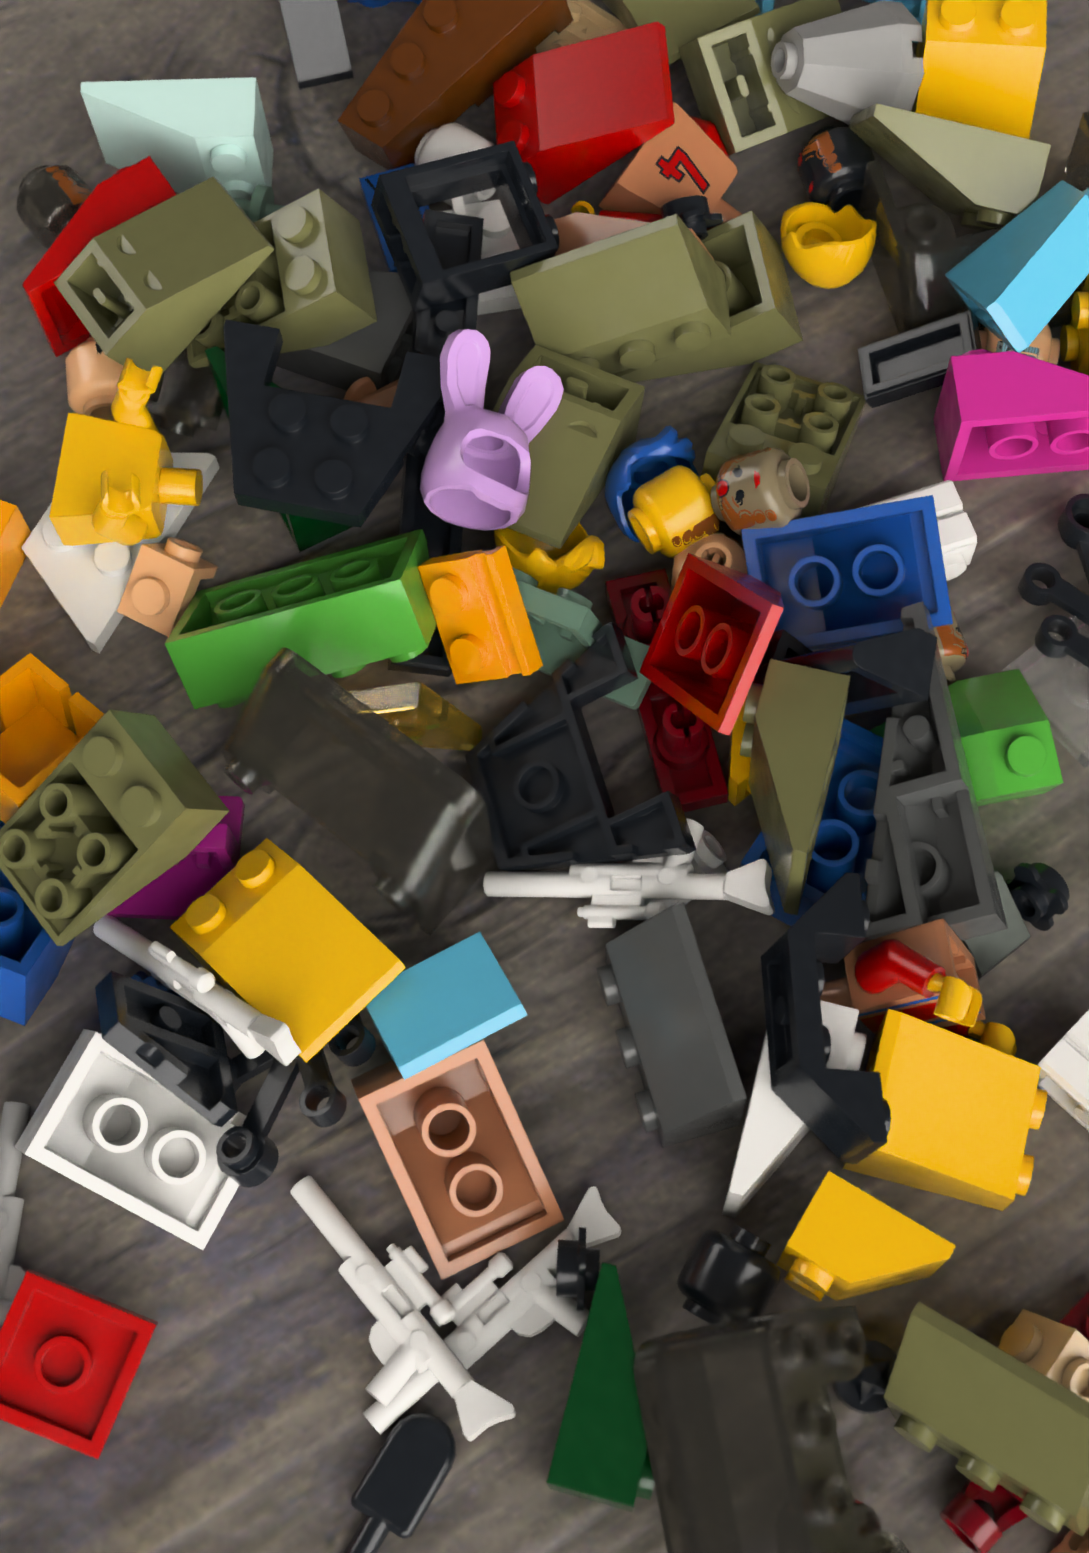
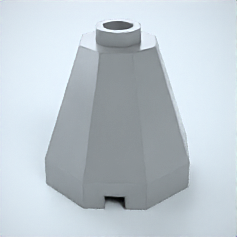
(852, 60)

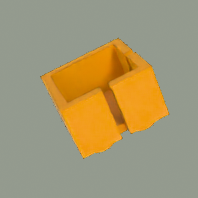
(36, 728)

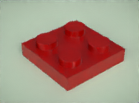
(68, 1362)

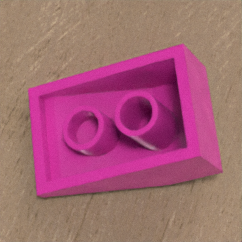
(1011, 417)

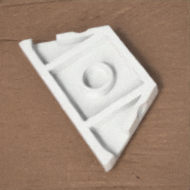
(94, 576)

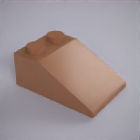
(459, 1156)

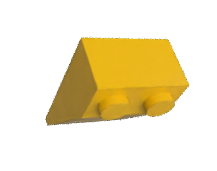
(287, 947)

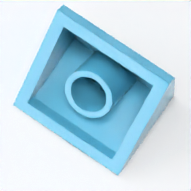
(444, 1005)

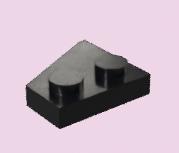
(170, 1043)

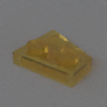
(422, 715)

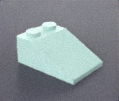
(186, 128)

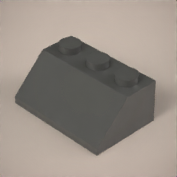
(672, 1029)

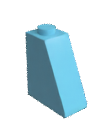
(1028, 267)

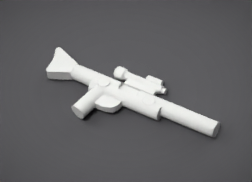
(621, 888)
(244, 1024)
(522, 1304)
(402, 1334)

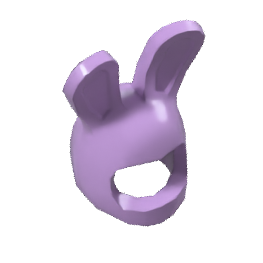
(480, 457)

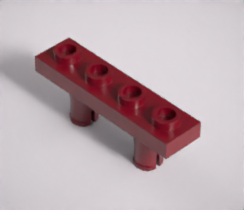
(676, 738)

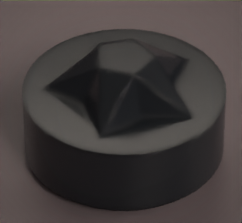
(867, 1390)

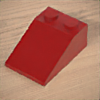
(585, 105)
(109, 204)
(712, 640)

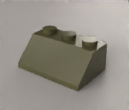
(626, 298)
(994, 1417)

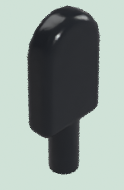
(402, 1480)

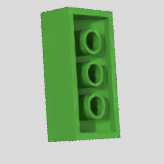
(326, 609)

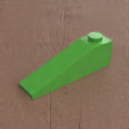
(1003, 737)

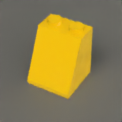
(982, 62)
(954, 1113)

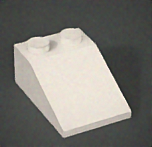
(770, 1125)
(131, 1141)

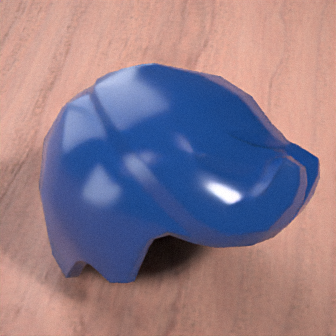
(640, 464)

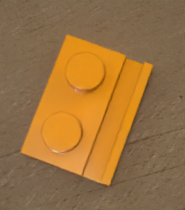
(480, 615)

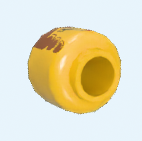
(673, 511)

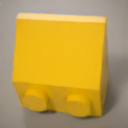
(857, 1245)

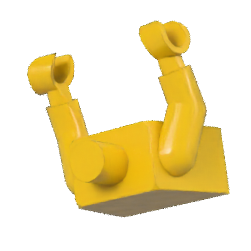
(119, 473)

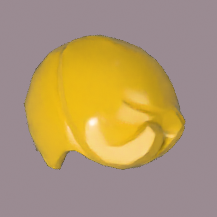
(826, 245)
(552, 565)

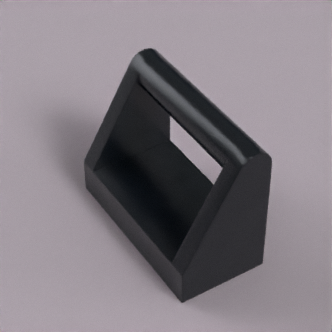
(882, 669)

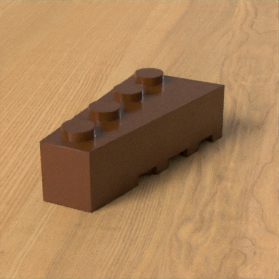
(443, 67)

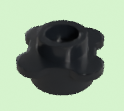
(694, 213)
(1038, 893)
(576, 1268)

